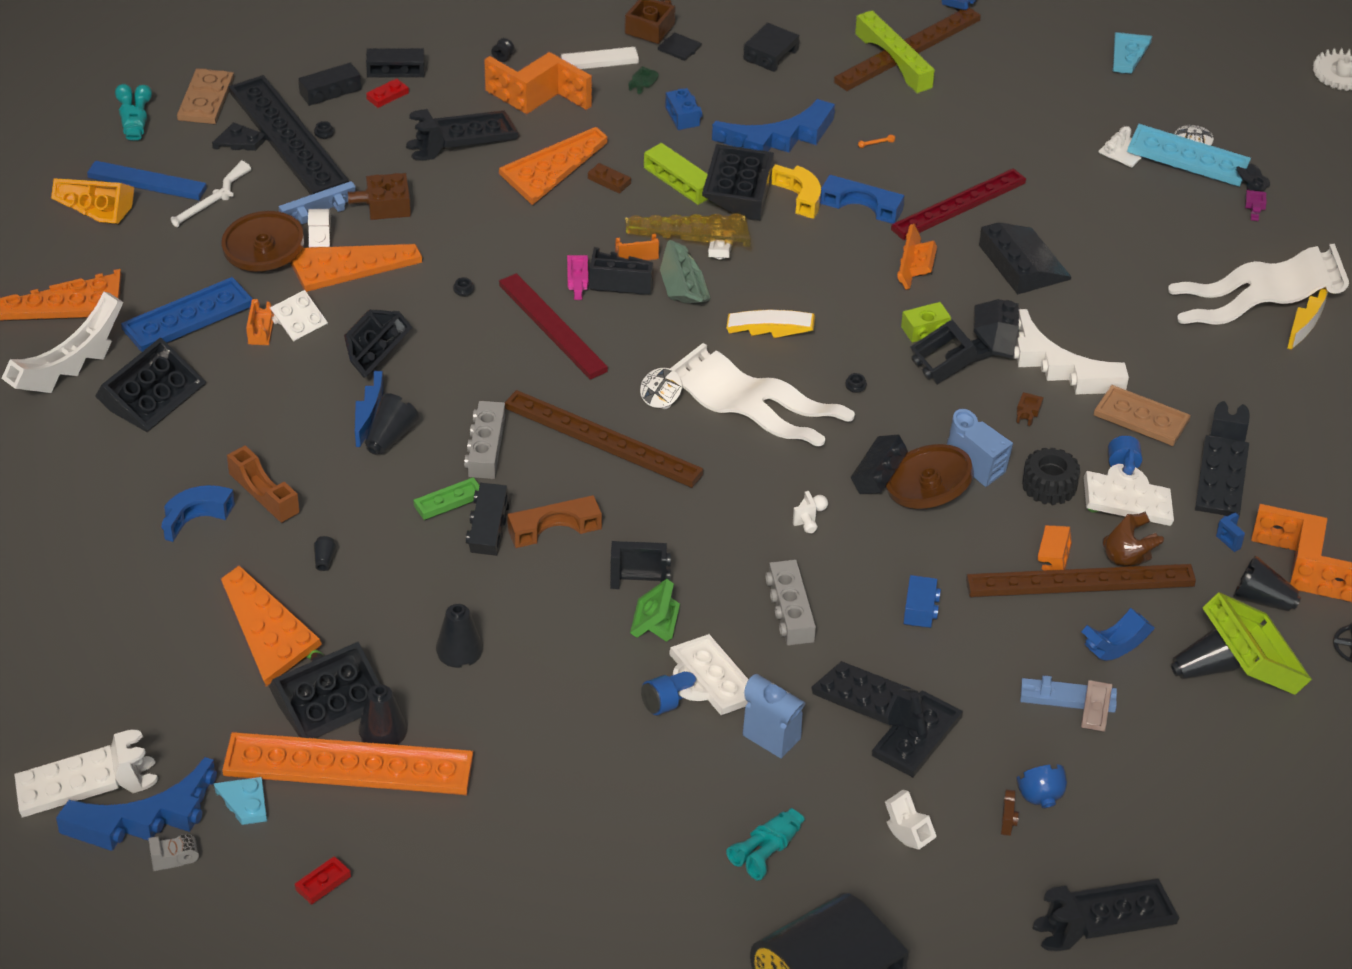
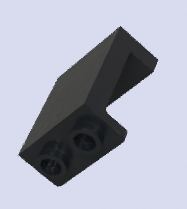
(770, 46)
(638, 562)

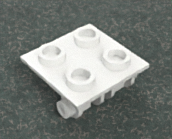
(1118, 147)
(298, 315)

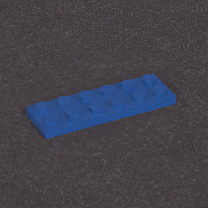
(187, 313)

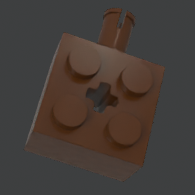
(650, 19)
(386, 196)

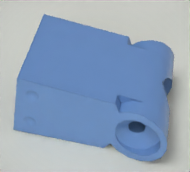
(983, 444)
(771, 716)

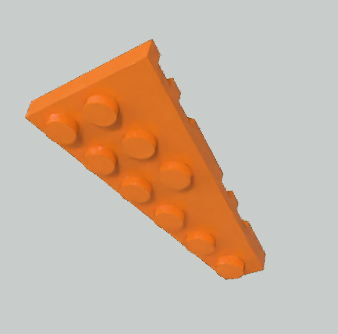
(544, 169)
(334, 265)
(61, 300)
(270, 629)

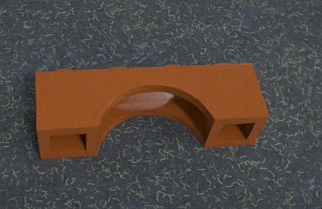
(248, 472)
(579, 514)

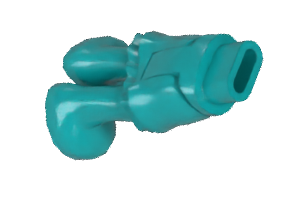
(133, 117)
(771, 837)

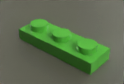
(446, 498)

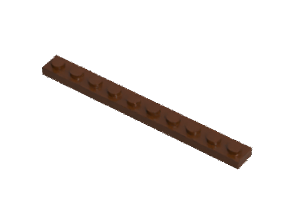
(919, 42)
(604, 438)
(1080, 580)

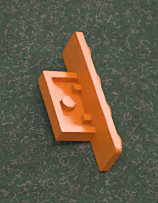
(917, 257)

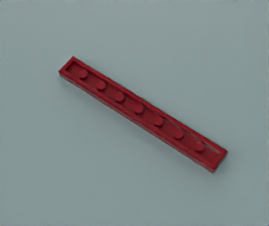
(960, 203)
(553, 326)

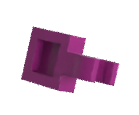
(1256, 202)

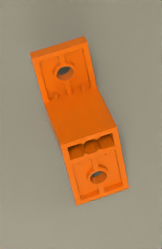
(538, 82)
(1306, 536)

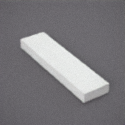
(602, 58)

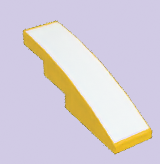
(1307, 318)
(777, 322)

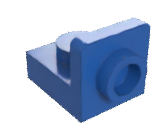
(1230, 533)

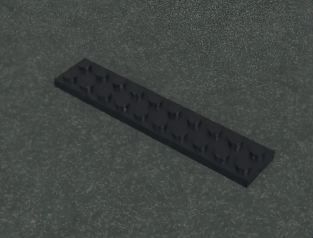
(287, 135)

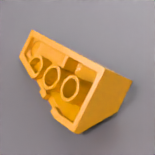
(99, 200)

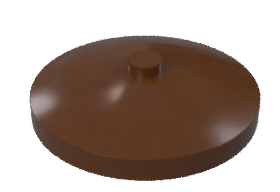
(262, 241)
(931, 476)

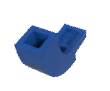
(193, 503)
(1119, 638)

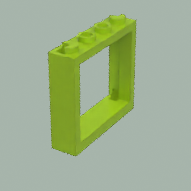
(1236, 624)

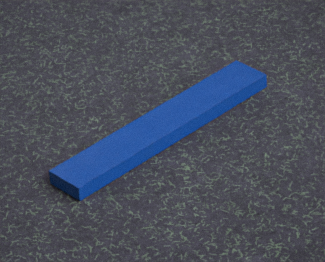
(147, 180)

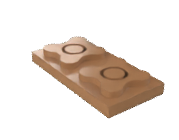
(205, 96)
(1142, 415)

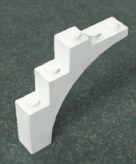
(88, 341)
(1084, 374)

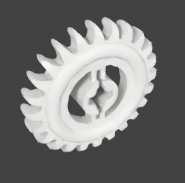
(1334, 69)

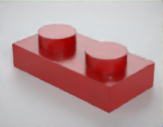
(387, 93)
(322, 880)

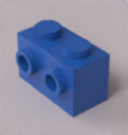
(683, 109)
(920, 601)

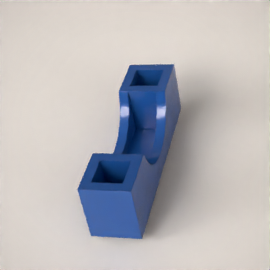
(841, 192)

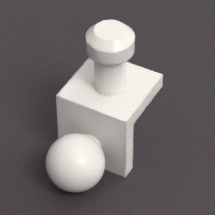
(806, 511)

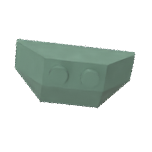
(682, 275)

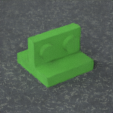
(656, 612)

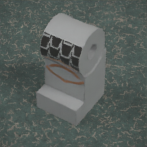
(173, 852)

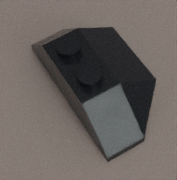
(997, 326)
(374, 338)

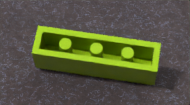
(676, 172)

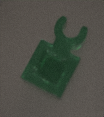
(643, 78)

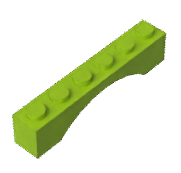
(915, 69)

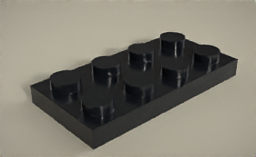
(909, 751)

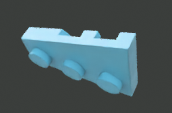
(1129, 51)

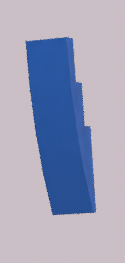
(365, 409)

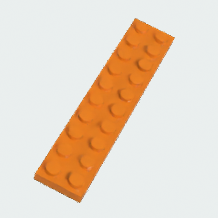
(348, 763)

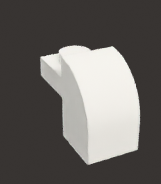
(319, 227)
(906, 824)

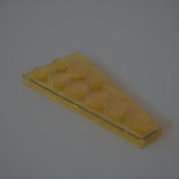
(693, 228)

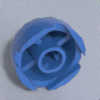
(1043, 785)

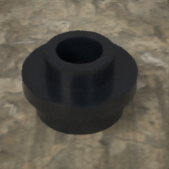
(323, 130)
(463, 286)
(855, 382)

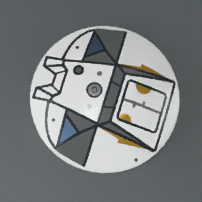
(1195, 133)
(661, 388)

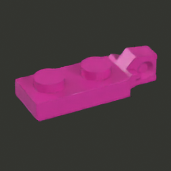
(577, 274)

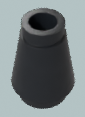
(324, 550)

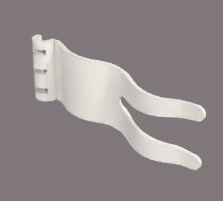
(1268, 282)
(725, 389)

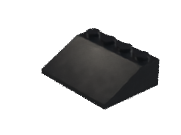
(739, 179)
(1021, 257)
(150, 386)
(325, 691)

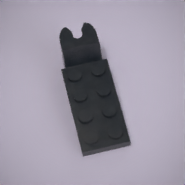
(458, 131)
(1224, 462)
(1103, 912)

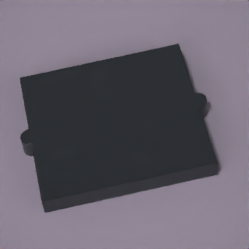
(679, 46)

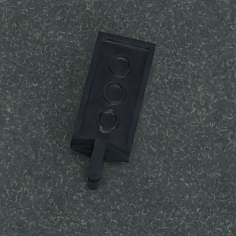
(872, 696)

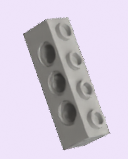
(486, 439)
(791, 602)

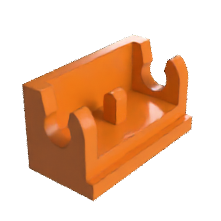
(643, 250)
(259, 324)
(1055, 547)

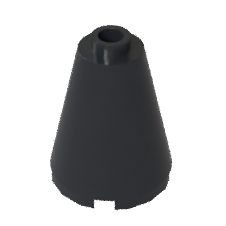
(389, 423)
(1266, 587)
(458, 638)
(1205, 657)
(382, 718)

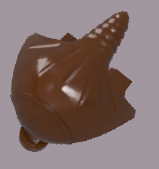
(1124, 548)

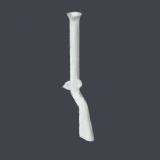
(224, 193)

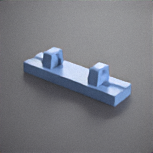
(325, 199)
(1058, 693)

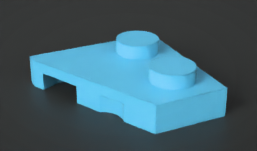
(244, 799)

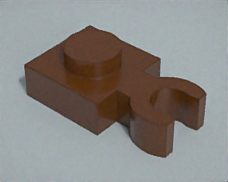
(1028, 407)
(1009, 816)

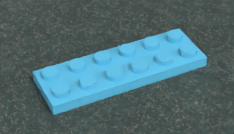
(1187, 154)

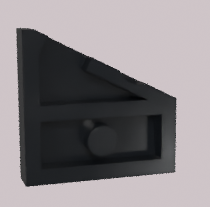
(239, 138)

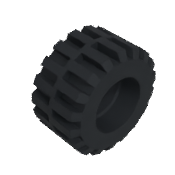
(1051, 476)

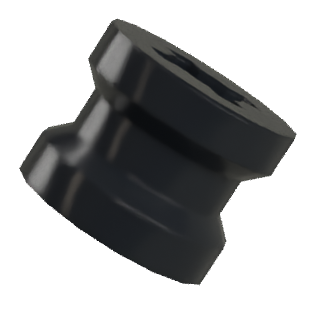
(502, 49)

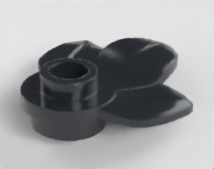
(1254, 177)

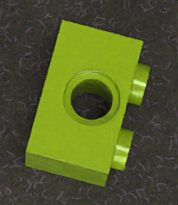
(924, 320)

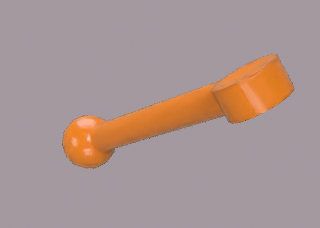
(891, 138)

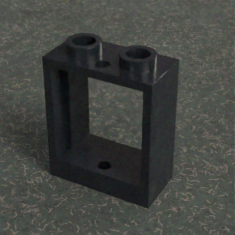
(936, 340)

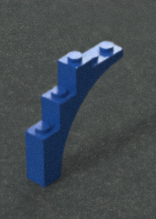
(782, 135)
(144, 818)

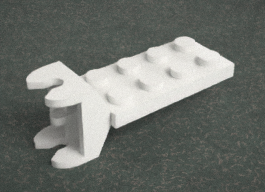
(85, 775)

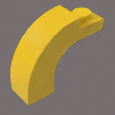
(804, 184)

